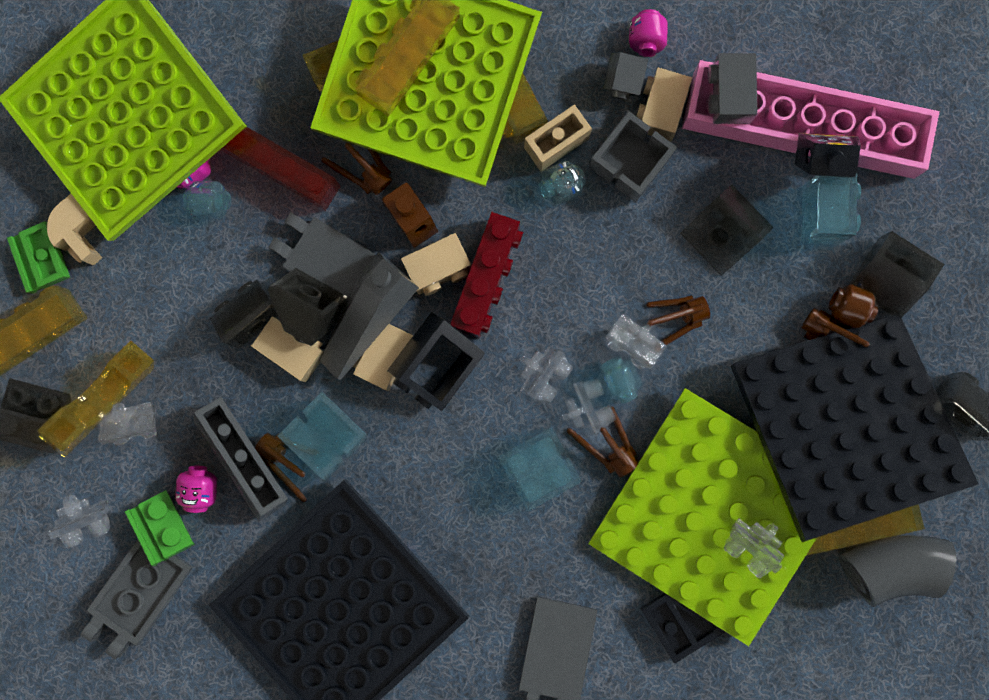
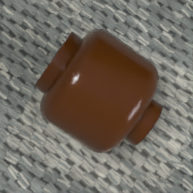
(853, 306)

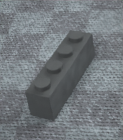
(239, 459)

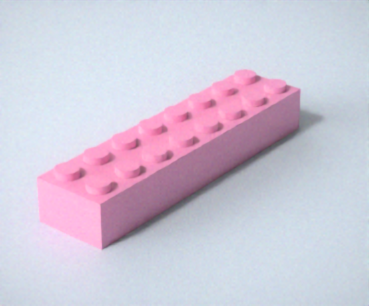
(891, 134)

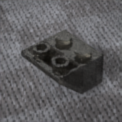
(897, 273)
(26, 410)

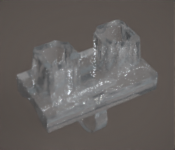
(635, 342)
(540, 370)
(595, 419)
(128, 422)
(69, 526)
(759, 543)

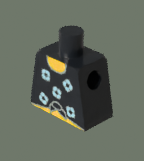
(829, 154)

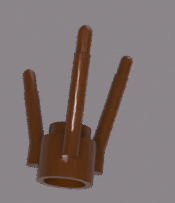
(375, 177)
(692, 310)
(820, 323)
(272, 452)
(621, 458)

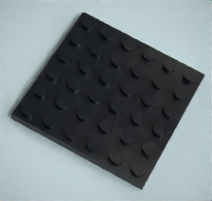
(852, 427)
(339, 605)

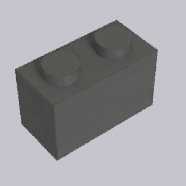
(733, 88)

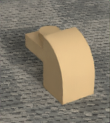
(67, 229)

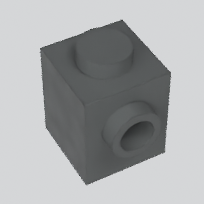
(625, 75)

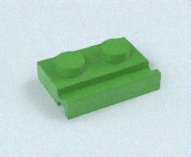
(37, 259)
(159, 528)

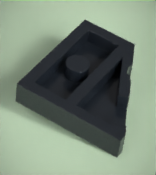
(678, 626)

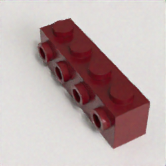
(485, 275)

